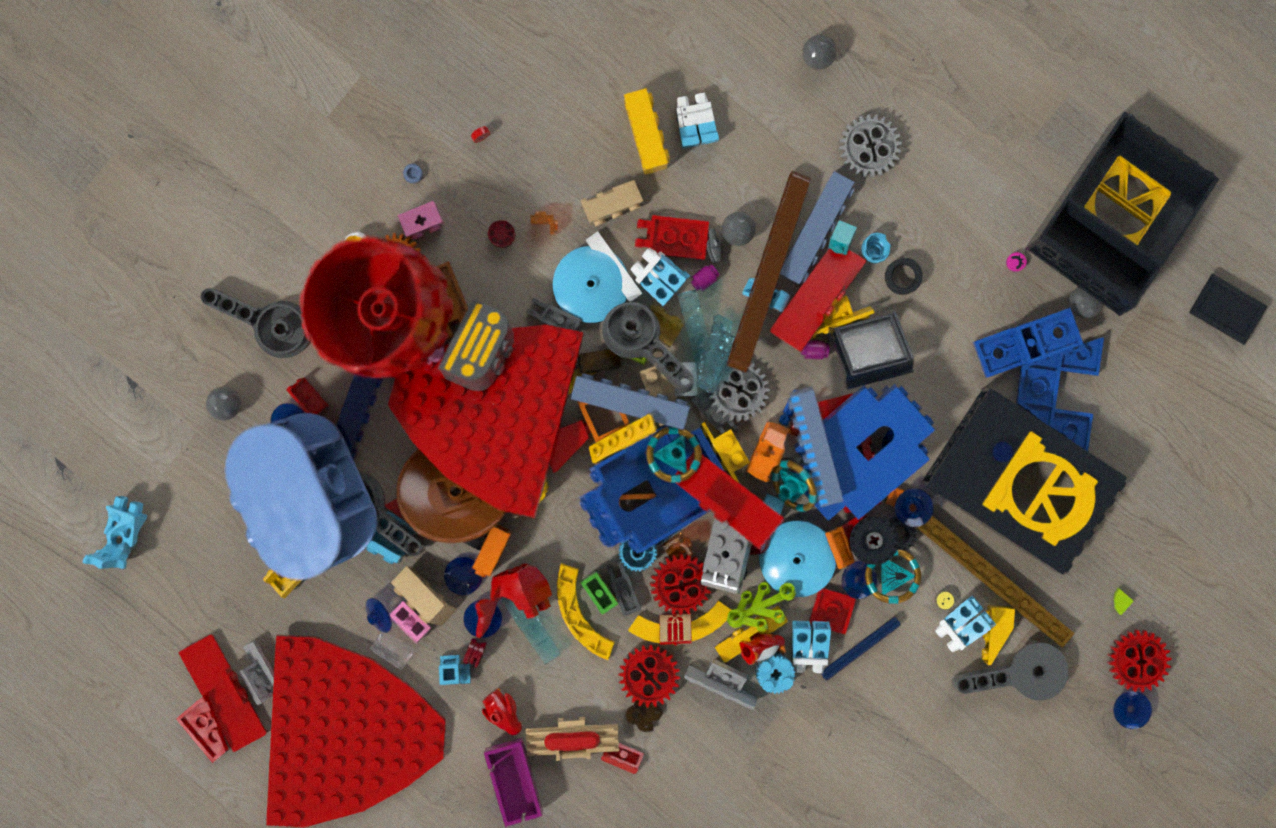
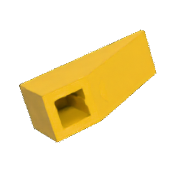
(997, 636)

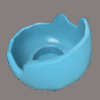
(876, 248)

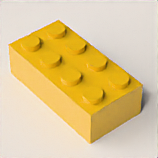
(645, 131)

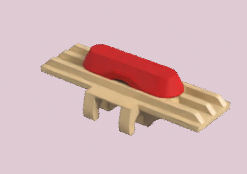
(571, 739)

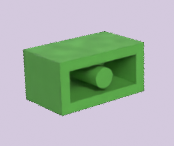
(599, 592)

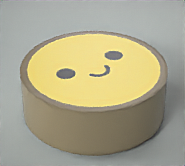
(944, 600)

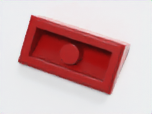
(625, 758)

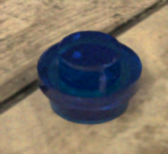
(1002, 452)

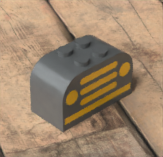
(478, 348)

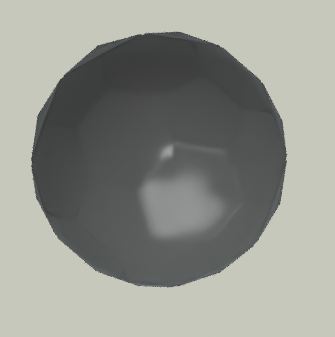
(819, 52)
(738, 228)
(1083, 304)
(223, 403)

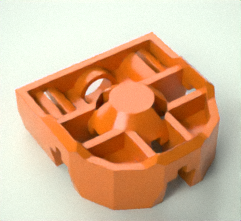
(768, 451)

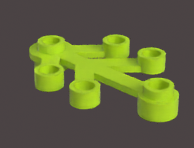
(759, 607)

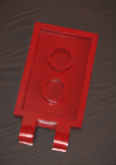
(675, 236)

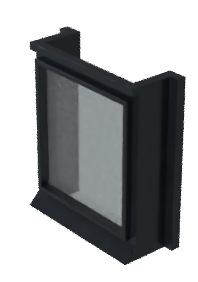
(872, 350)

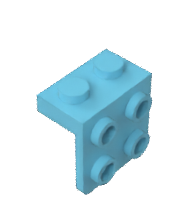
(386, 548)

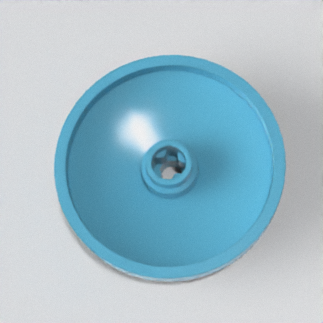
(571, 287)
(803, 541)

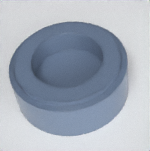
(413, 173)

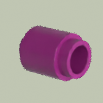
(705, 278)
(816, 350)

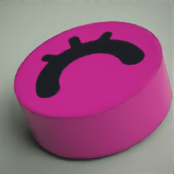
(1016, 262)

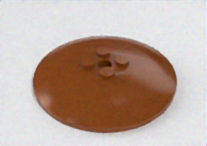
(432, 510)

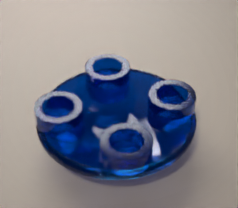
(461, 577)

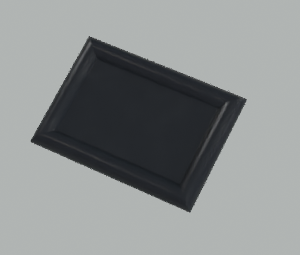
(1228, 309)

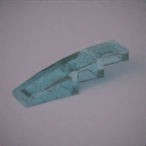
(534, 632)

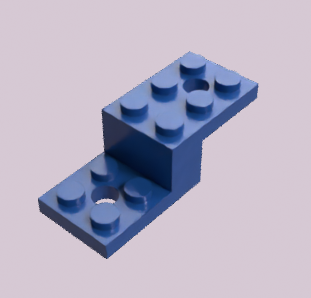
(1028, 342)

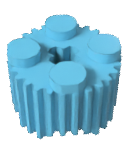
(637, 562)
(782, 681)

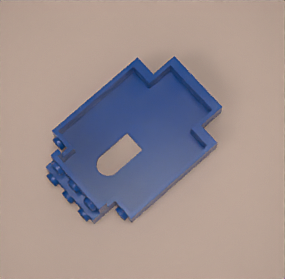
(865, 481)
(653, 520)

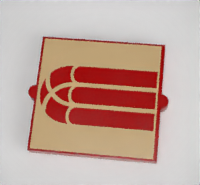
(675, 629)

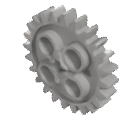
(887, 140)
(730, 405)

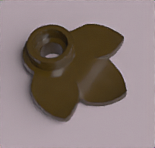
(645, 715)

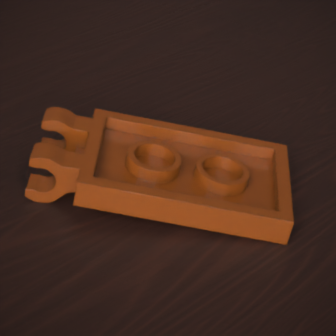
(455, 293)

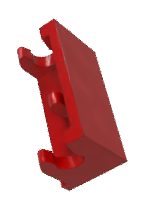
(307, 396)

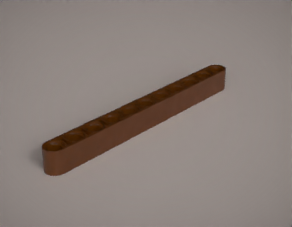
(768, 271)

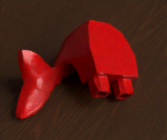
(521, 585)

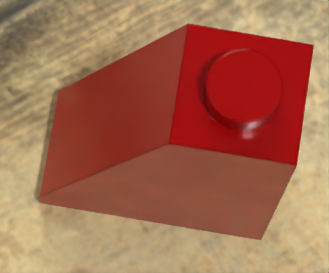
(568, 442)

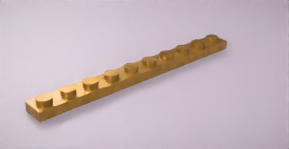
(996, 581)

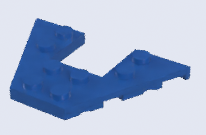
(1040, 385)

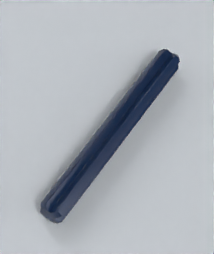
(861, 648)

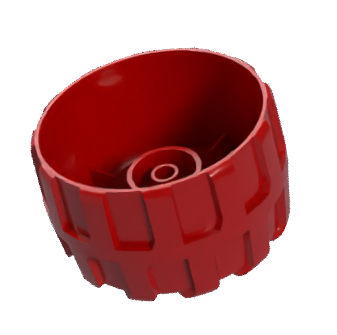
(346, 300)

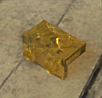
(669, 326)

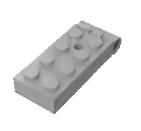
(725, 572)

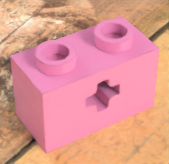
(410, 219)
(409, 622)

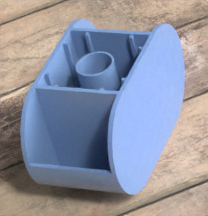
(298, 515)

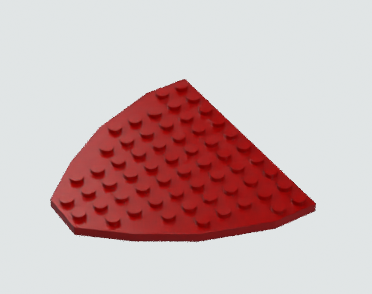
(497, 437)
(342, 733)

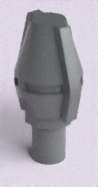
(714, 247)

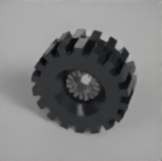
(886, 545)

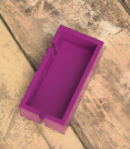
(513, 782)

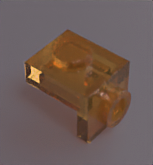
(541, 218)
(677, 545)

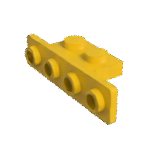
(843, 316)
(622, 438)
(728, 450)
(730, 647)

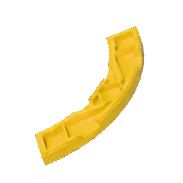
(573, 616)
(700, 627)

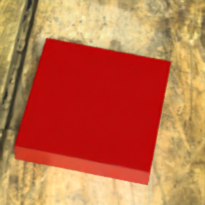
(833, 608)

